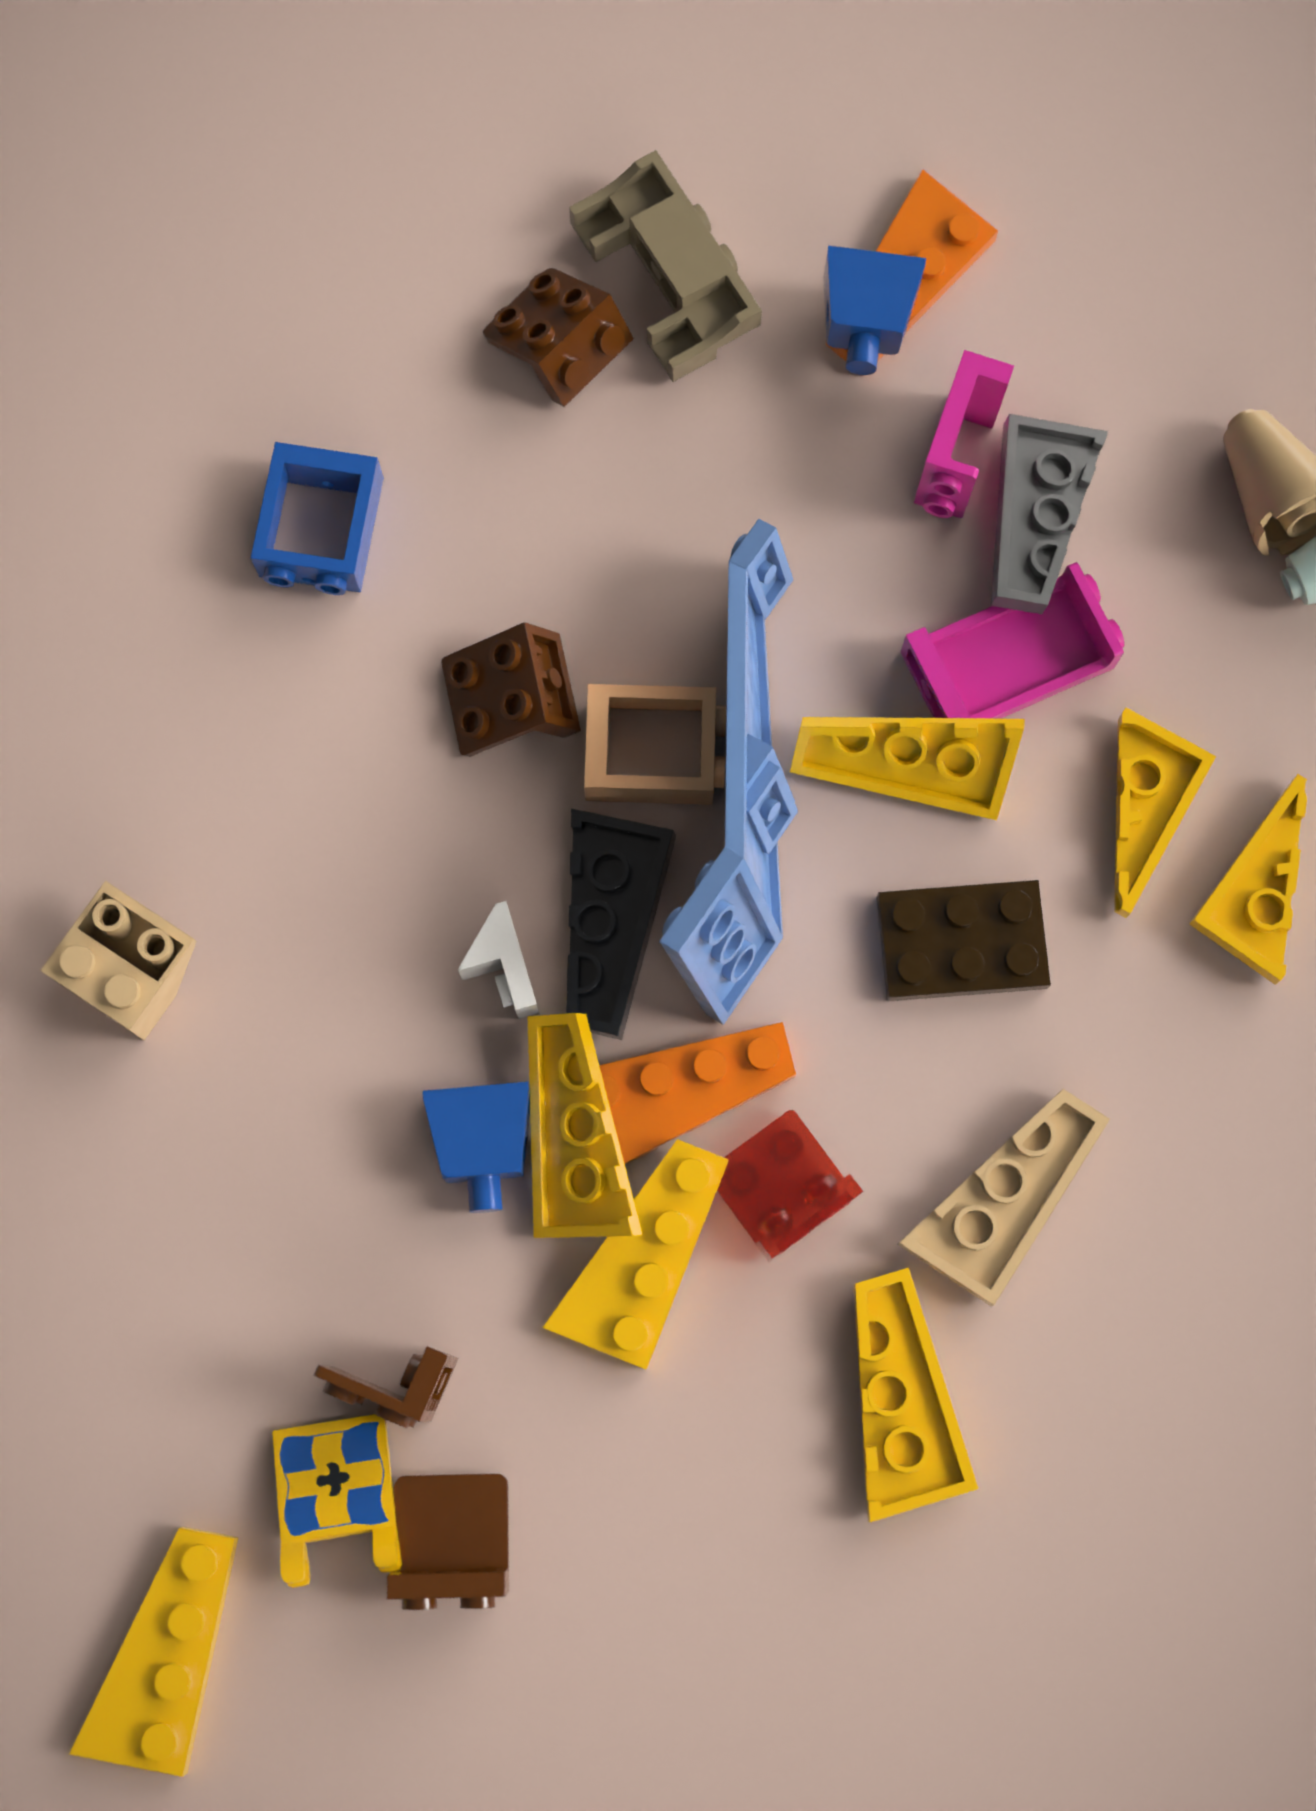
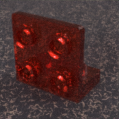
(783, 1185)

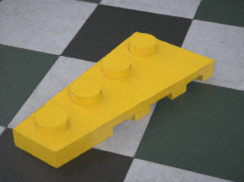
(922, 760)
(575, 1149)
(633, 1280)
(160, 1675)

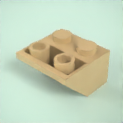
(122, 960)

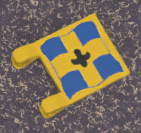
(334, 1485)

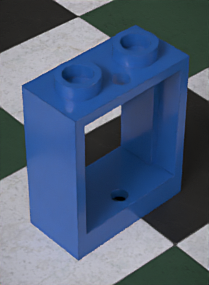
(322, 470)

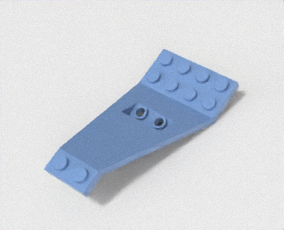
(736, 907)

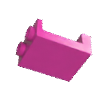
(974, 398)

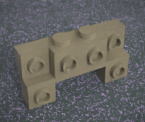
(681, 256)

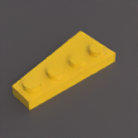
(906, 1412)

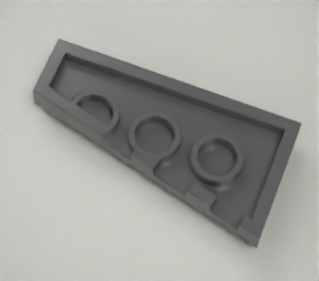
(1039, 503)

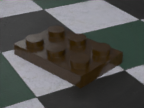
(963, 940)

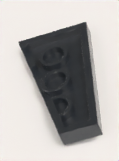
(614, 901)

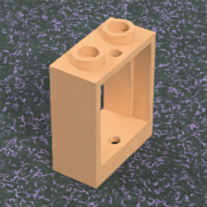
(652, 789)

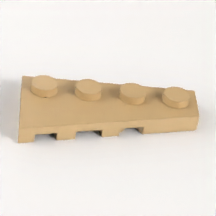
(1002, 1206)

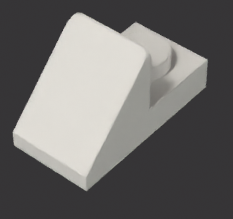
(498, 949)

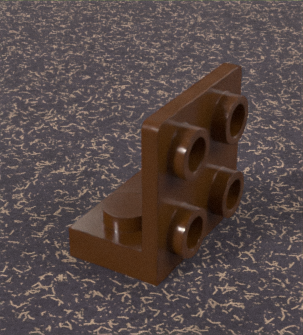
(510, 688)
(423, 1377)

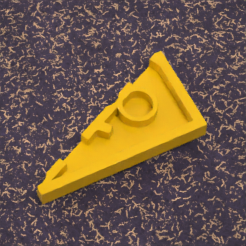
(1153, 792)
(1252, 901)

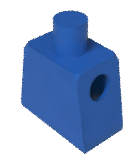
(869, 303)
(480, 1137)

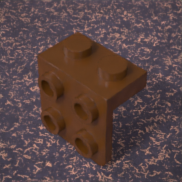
(562, 331)
(451, 1540)

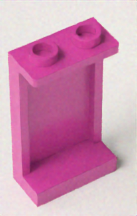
(1015, 657)

